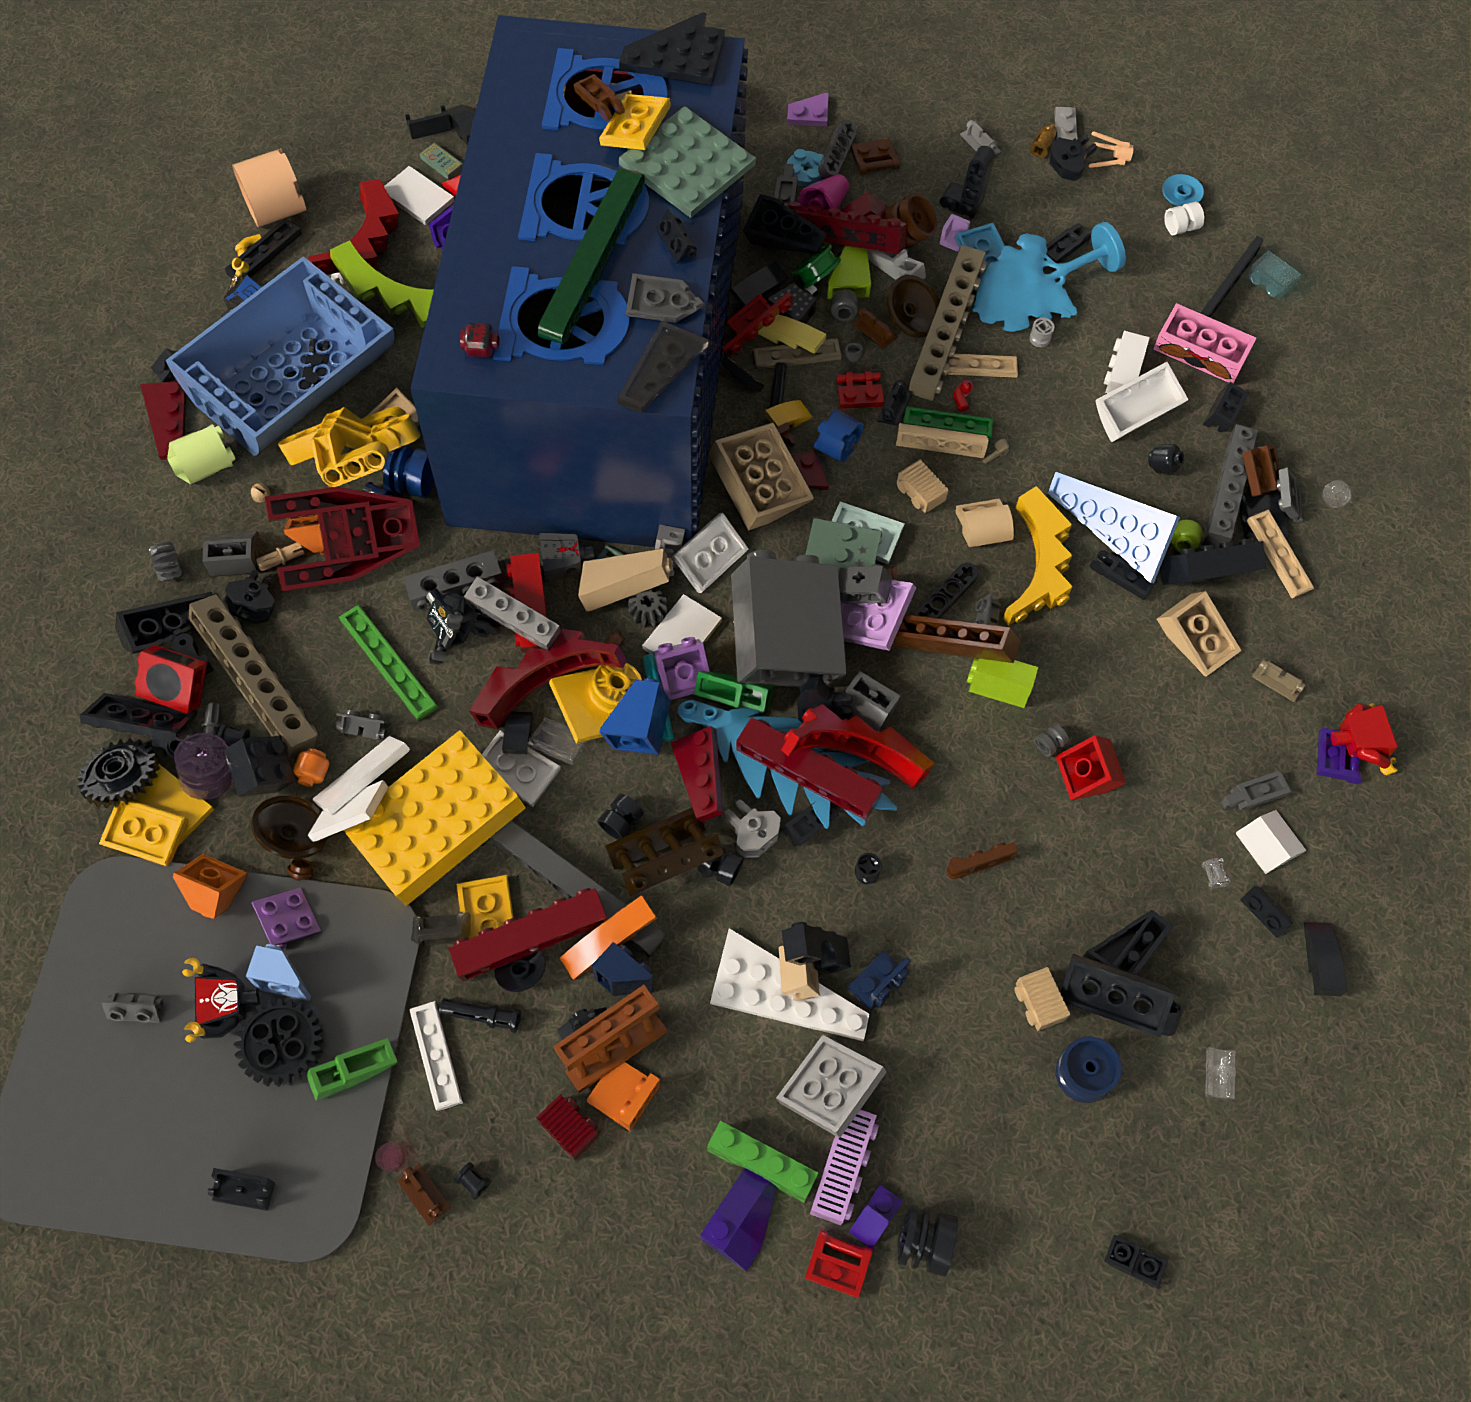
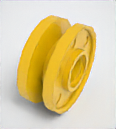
(602, 685)

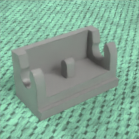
(670, 540)

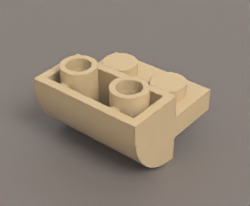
(985, 522)

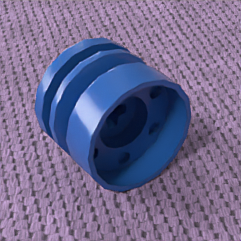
(408, 471)

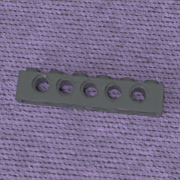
(1229, 487)

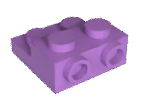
(680, 666)

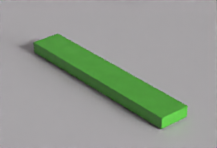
(388, 663)

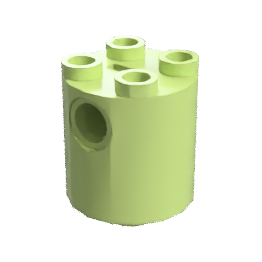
(199, 454)

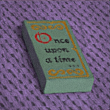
(441, 161)

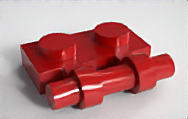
(860, 395)

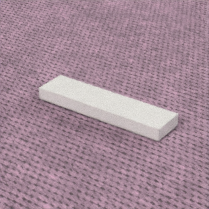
(436, 1056)

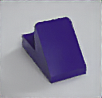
(875, 1216)

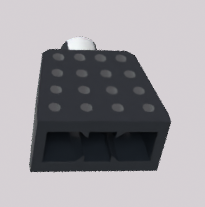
(803, 302)

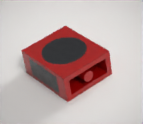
(170, 678)

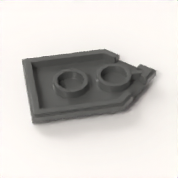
(661, 299)

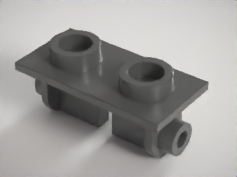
(987, 610)
(372, 725)
(121, 1008)

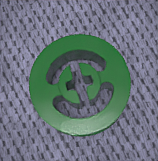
(816, 266)

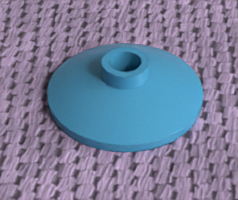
(1182, 189)

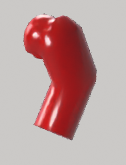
(961, 393)

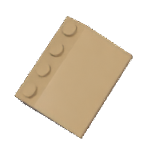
(759, 475)

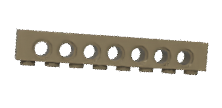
(957, 292)
(252, 675)

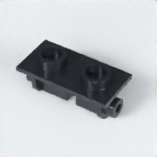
(674, 237)
(894, 404)
(1261, 906)

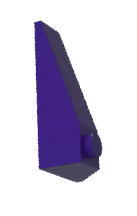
(741, 1219)

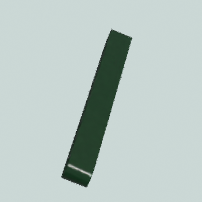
(591, 256)

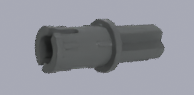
(212, 719)

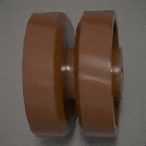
(917, 214)

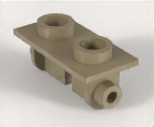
(1278, 680)

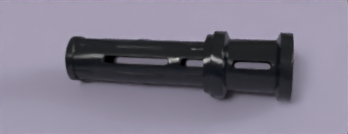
(492, 1016)

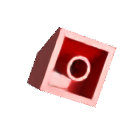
(1090, 768)

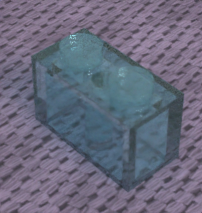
(1274, 275)

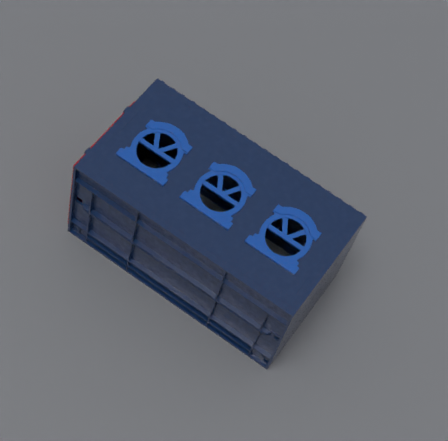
(535, 429)

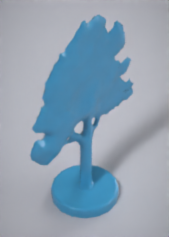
(1019, 288)

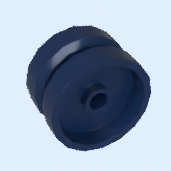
(1077, 1080)

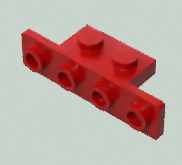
(752, 318)

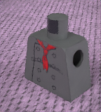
(562, 555)

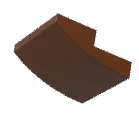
(1262, 468)

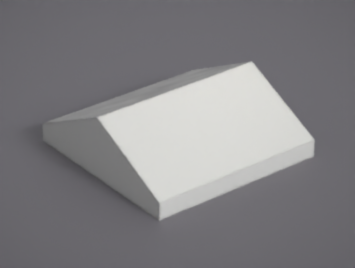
(1270, 841)

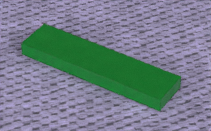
(949, 421)

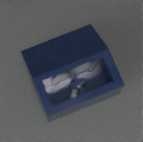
(620, 972)

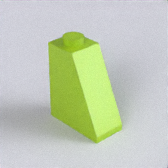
(851, 273)

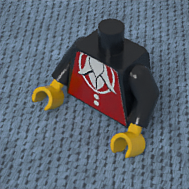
(218, 1001)

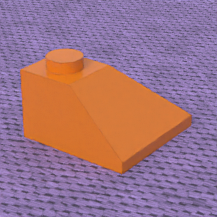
(305, 532)
(209, 885)

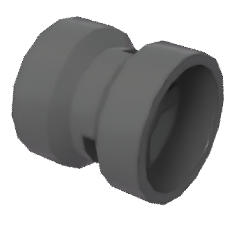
(1051, 740)

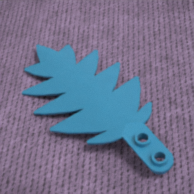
(729, 727)

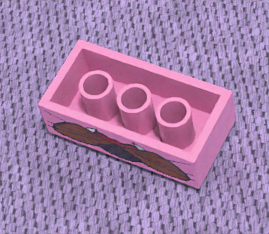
(1204, 343)

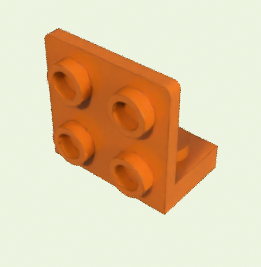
(624, 1094)

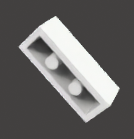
(1127, 361)

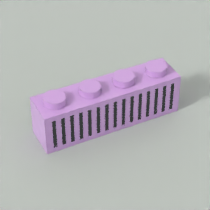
(842, 1169)

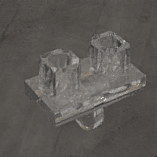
(1220, 1073)

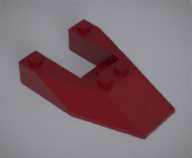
(356, 532)

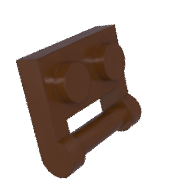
(872, 152)

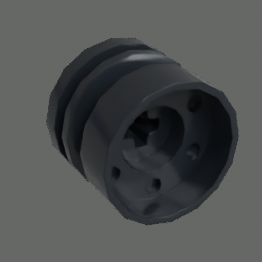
(927, 1240)

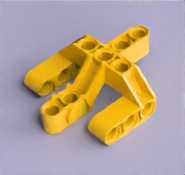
(344, 429)

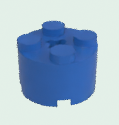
(838, 435)

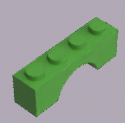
(763, 1160)

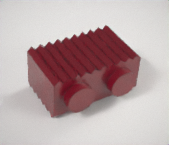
(568, 1126)

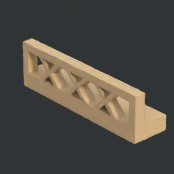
(942, 440)

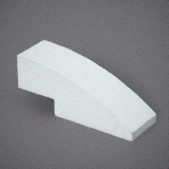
(896, 264)

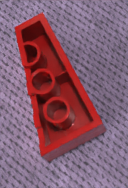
(527, 589)

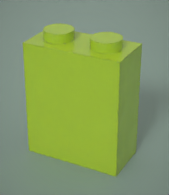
(1002, 680)

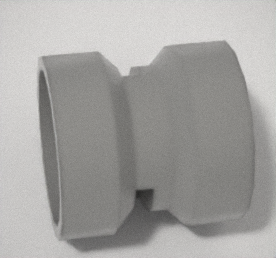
(1041, 332)

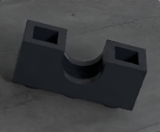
(812, 944)

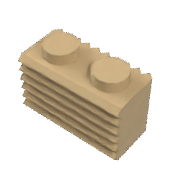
(922, 486)
(1042, 999)

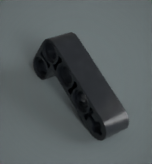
(969, 197)

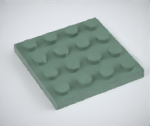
(689, 162)

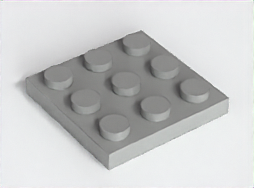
(831, 1085)

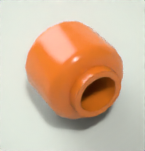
(311, 767)

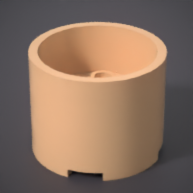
(269, 187)

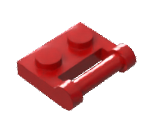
(835, 1272)

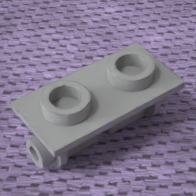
(975, 137)

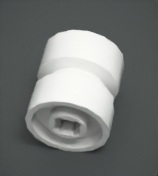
(1184, 218)

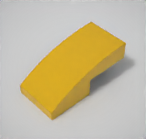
(791, 412)

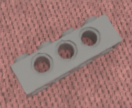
(512, 613)

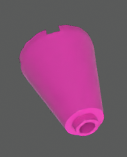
(825, 193)

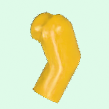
(246, 243)

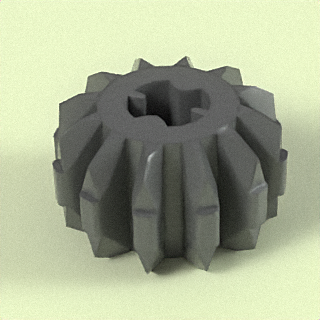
(165, 561)
(639, 610)

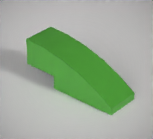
(350, 1068)

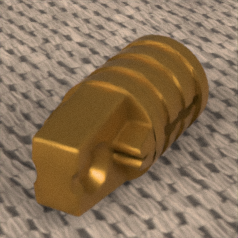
(1043, 141)

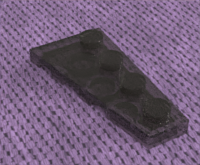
(661, 363)

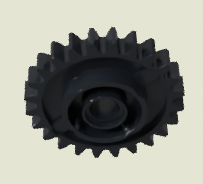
(118, 773)

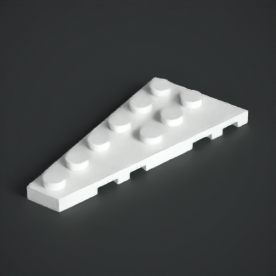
(752, 984)

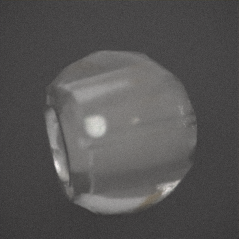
(1337, 494)

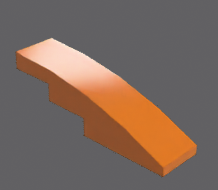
(616, 929)

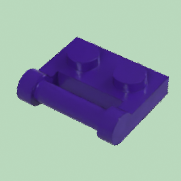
(1332, 760)

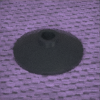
(509, 975)

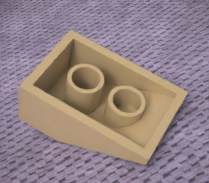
(1199, 632)

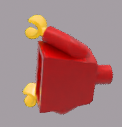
(1368, 736)

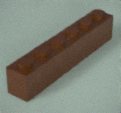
(957, 638)

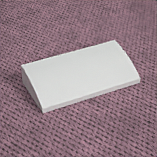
(1140, 401)

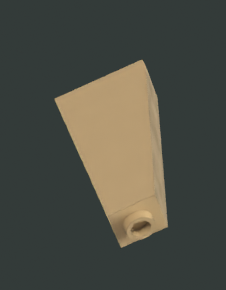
(622, 576)

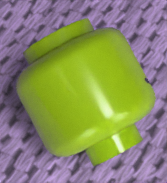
(1186, 535)

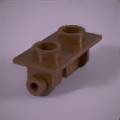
(874, 329)
(423, 1193)

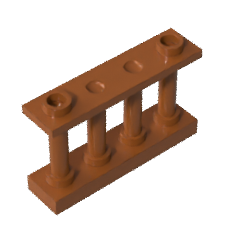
(610, 1038)

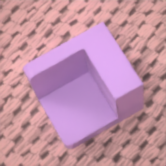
(953, 226)

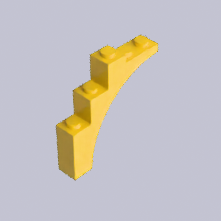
(1048, 531)

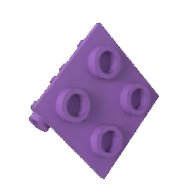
(286, 917)

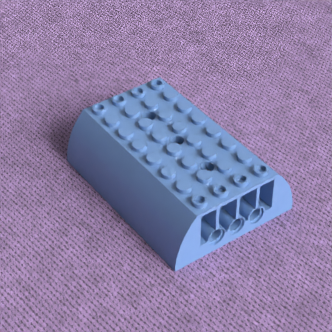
(265, 340)

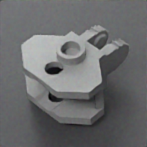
(755, 831)

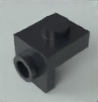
(161, 367)

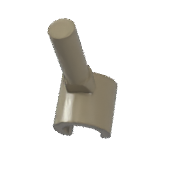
(1002, 450)

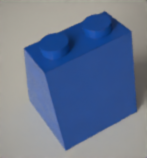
(638, 719)

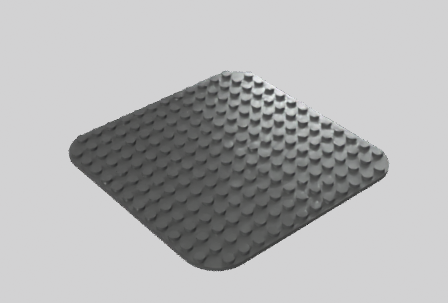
(127, 1119)

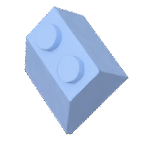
(275, 974)

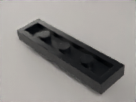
(267, 247)

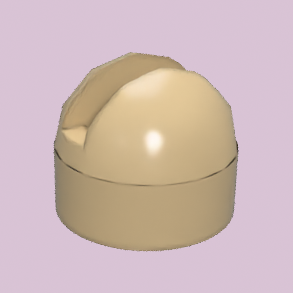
(258, 495)

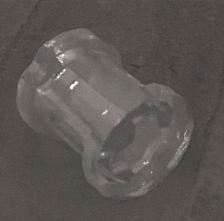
(1216, 873)

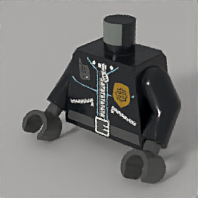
(450, 620)

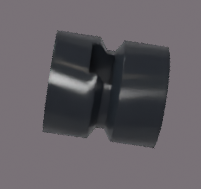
(622, 814)
(726, 871)

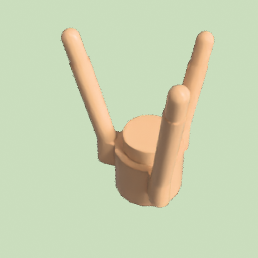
(1122, 151)

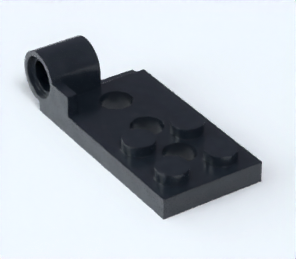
(140, 717)
(1158, 1019)

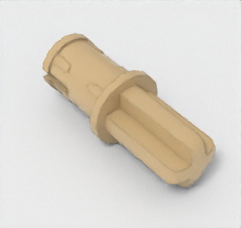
(279, 556)

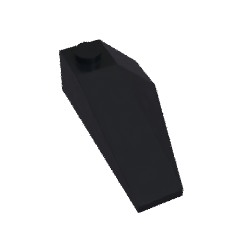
(155, 623)

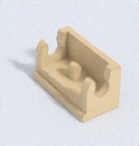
(798, 979)

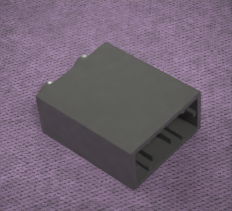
(787, 620)

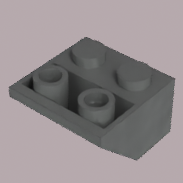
(231, 552)
(872, 701)

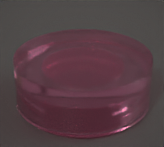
(389, 1157)

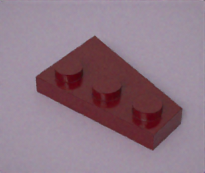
(811, 470)

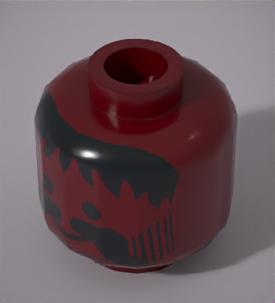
(479, 340)

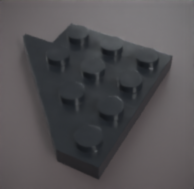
(677, 52)

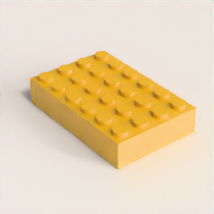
(435, 818)

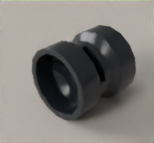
(870, 863)

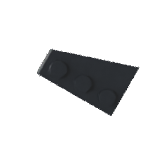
(1132, 945)

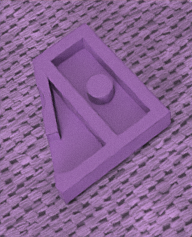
(809, 111)

